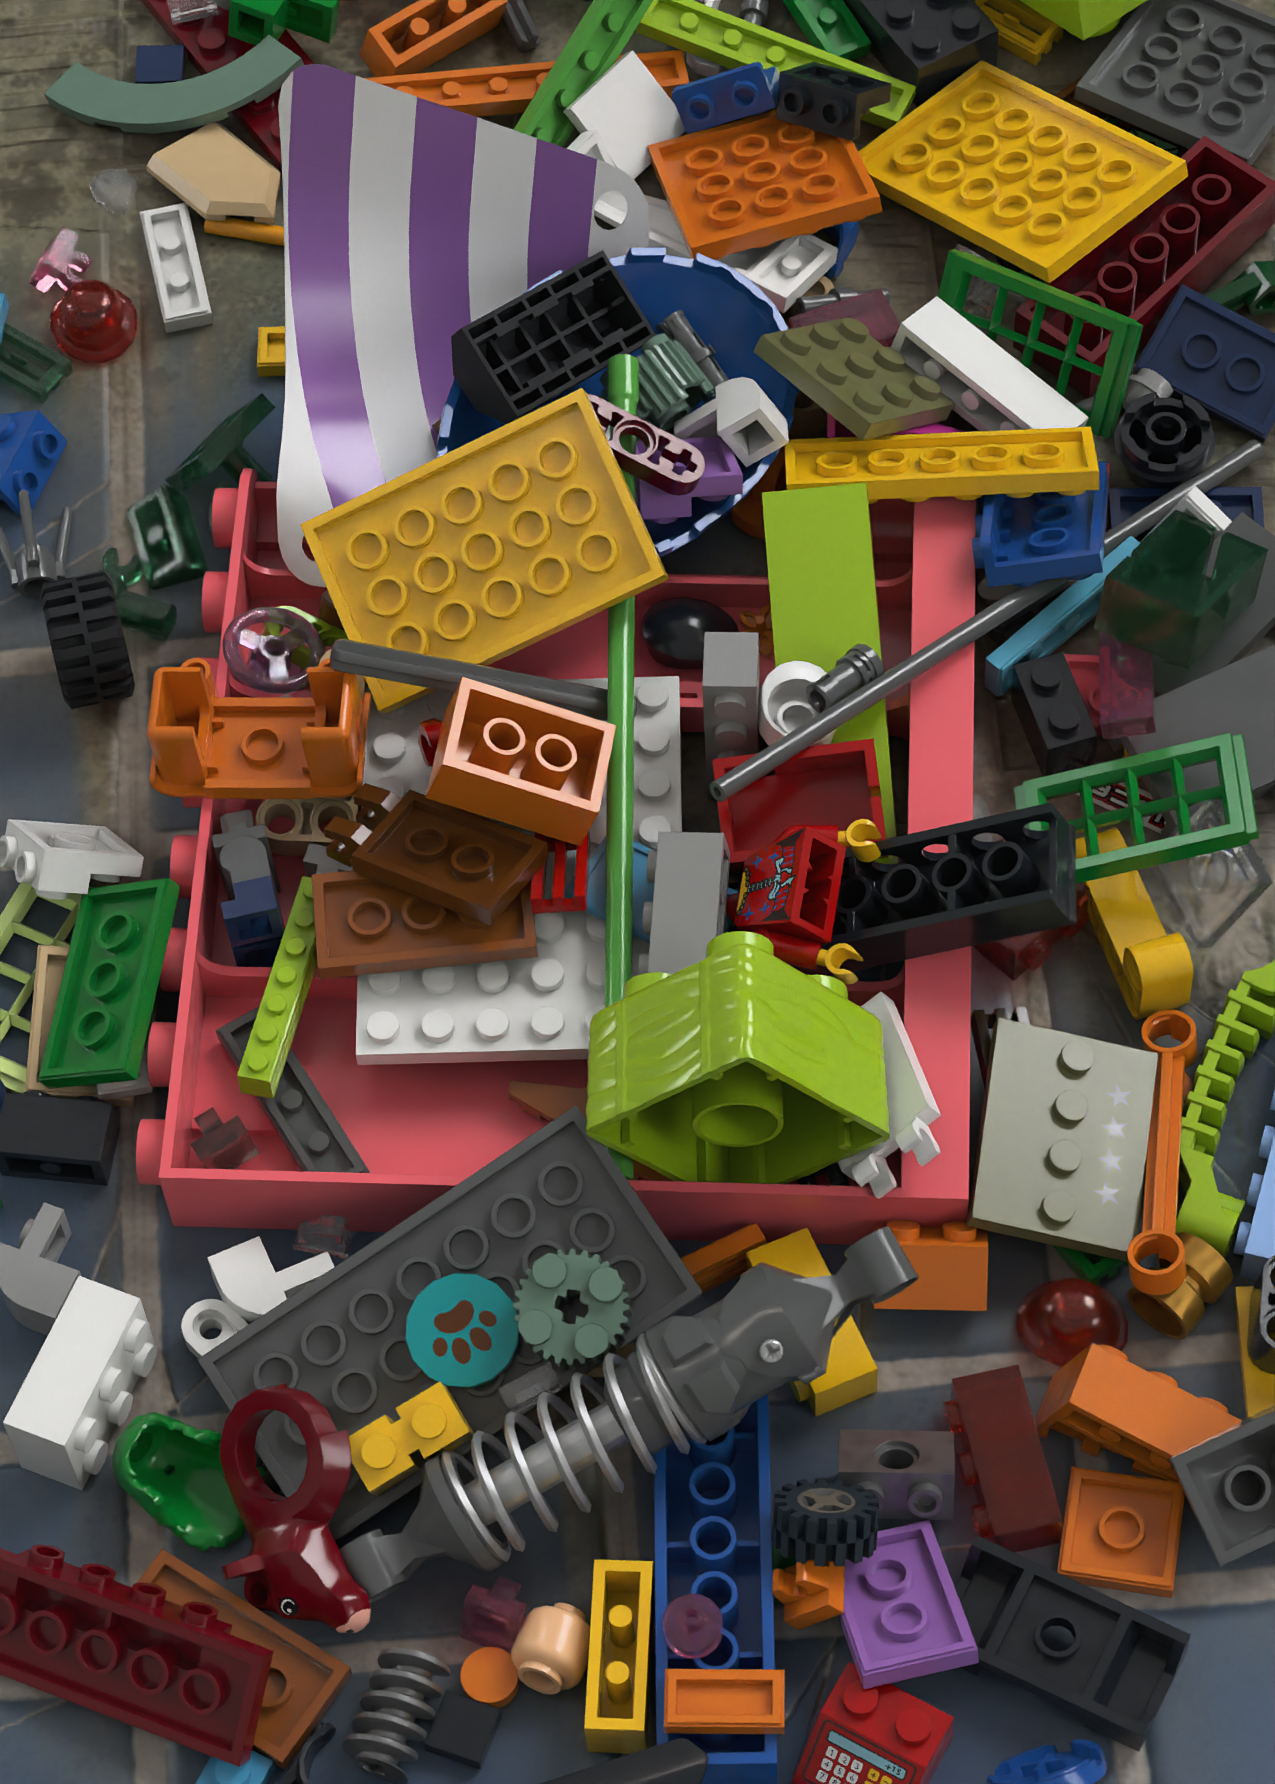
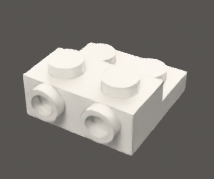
(64, 856)

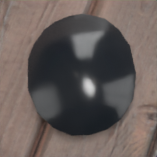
(677, 629)

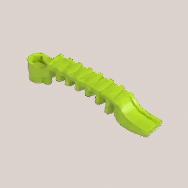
(1236, 1034)

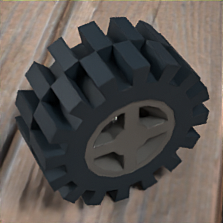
(825, 1522)

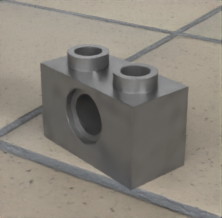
(904, 1469)

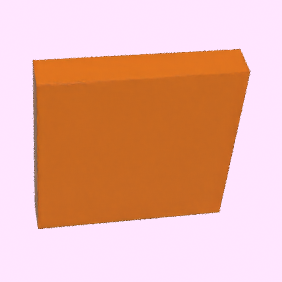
(1121, 1531)

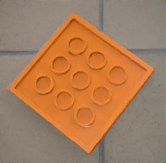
(760, 184)

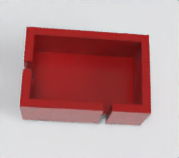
(812, 788)

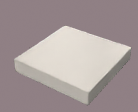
(627, 112)

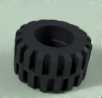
(87, 639)

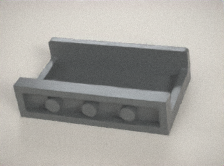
(1222, 702)

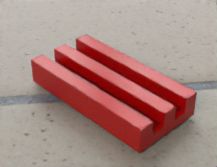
(559, 902)

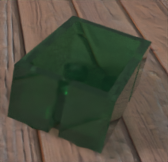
(1166, 600)

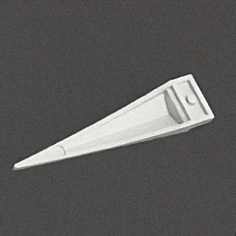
(780, 270)

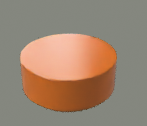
(490, 1677)

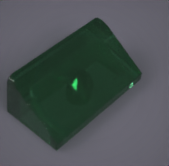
(167, 538)

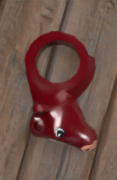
(292, 1556)

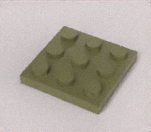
(855, 377)

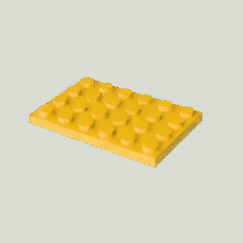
(1019, 170)
(487, 545)

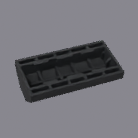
(547, 340)

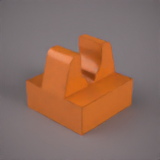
(809, 1592)

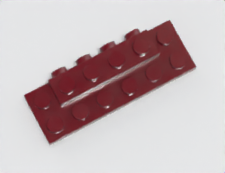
(130, 1653)

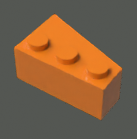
(1127, 1411)

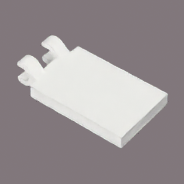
(908, 1103)

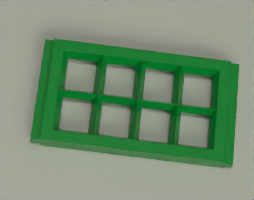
(1120, 351)
(1234, 790)

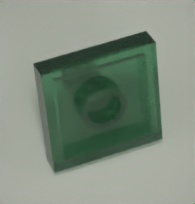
(225, 448)

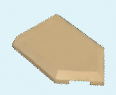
(218, 175)

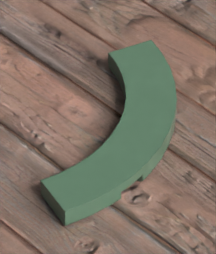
(174, 104)

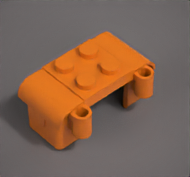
(256, 743)

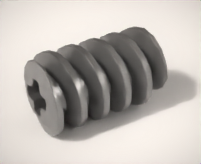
(392, 1710)

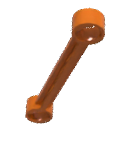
(1163, 1155)

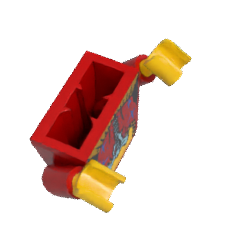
(794, 890)

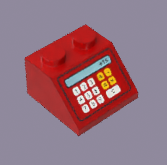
(874, 1737)

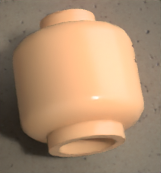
(552, 1648)

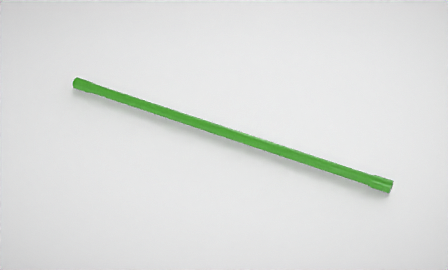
(623, 393)

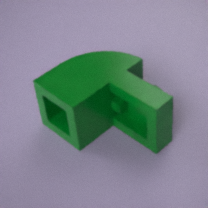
(259, 18)

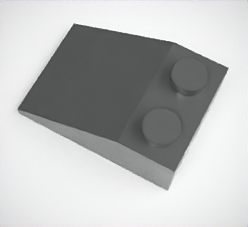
(1233, 1486)

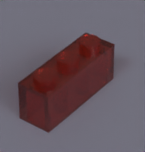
(1003, 1460)

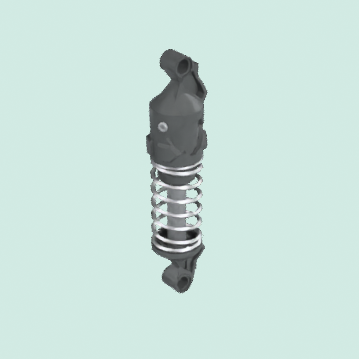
(677, 1386)

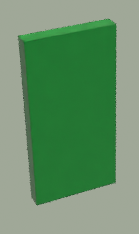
(109, 984)

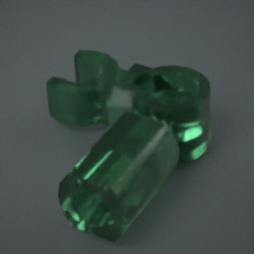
(136, 610)

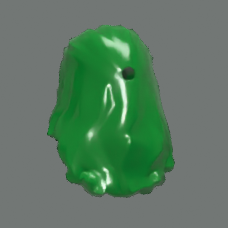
(192, 1500)

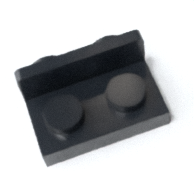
(828, 98)

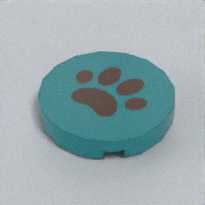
(462, 1330)

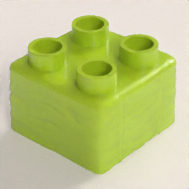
(736, 1069)

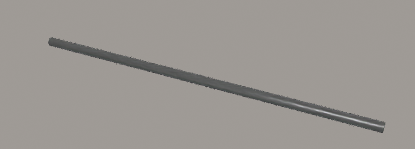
(965, 633)

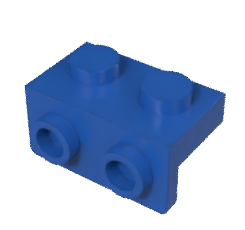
(726, 96)
(27, 455)

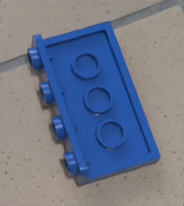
(1041, 535)

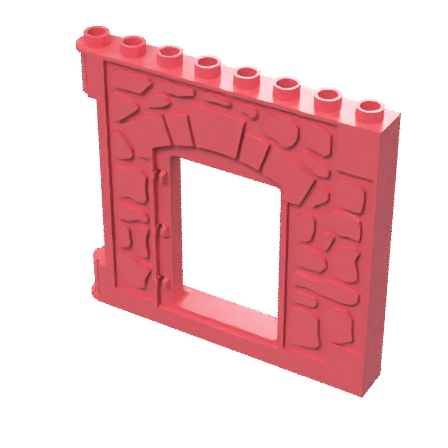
(442, 1122)

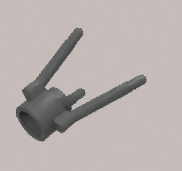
(35, 562)

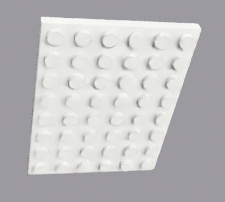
(519, 1005)

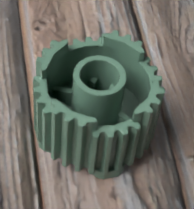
(667, 383)
(555, 1280)

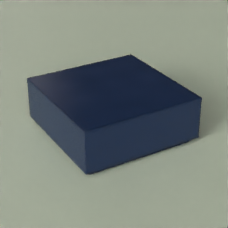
(160, 64)

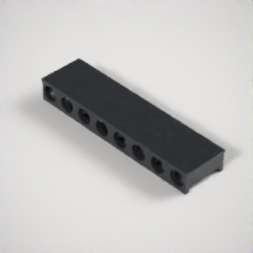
(957, 896)

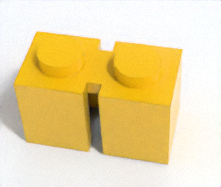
(427, 1424)

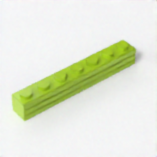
(282, 1000)

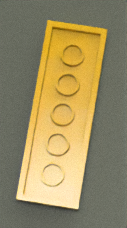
(949, 463)

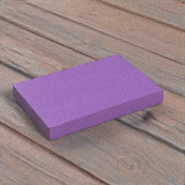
(904, 1610)

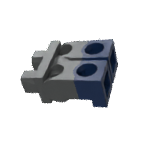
(252, 885)

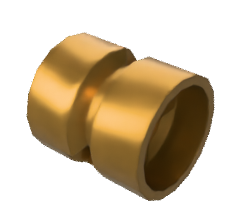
(1182, 1309)

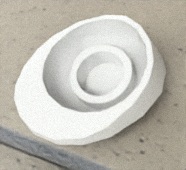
(784, 701)

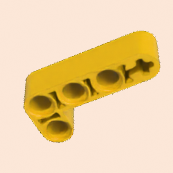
(1147, 964)

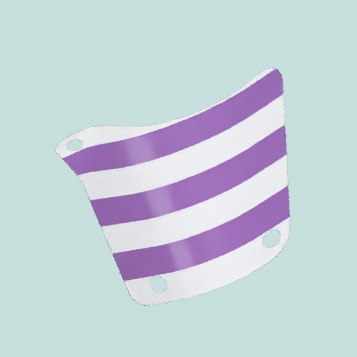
(392, 244)

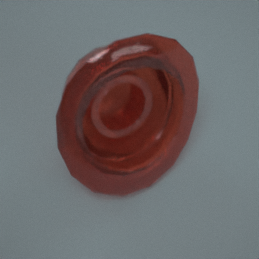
(94, 322)
(1069, 1316)

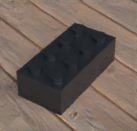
(927, 39)

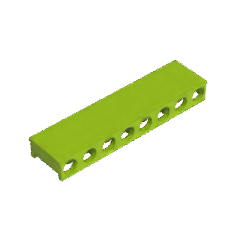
(828, 599)

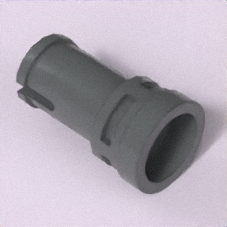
(850, 673)

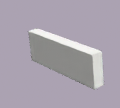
(176, 267)

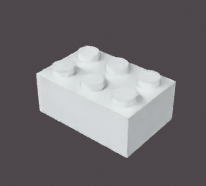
(81, 1383)

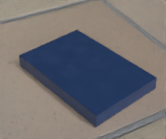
(1216, 361)

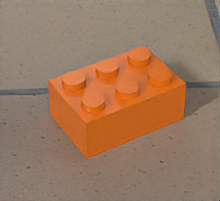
(521, 761)

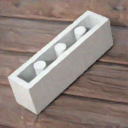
(979, 375)

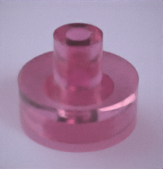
(692, 1626)

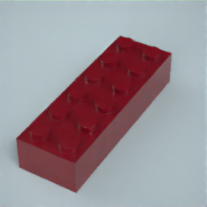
(1174, 242)

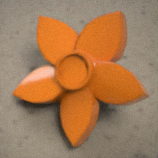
(760, 624)

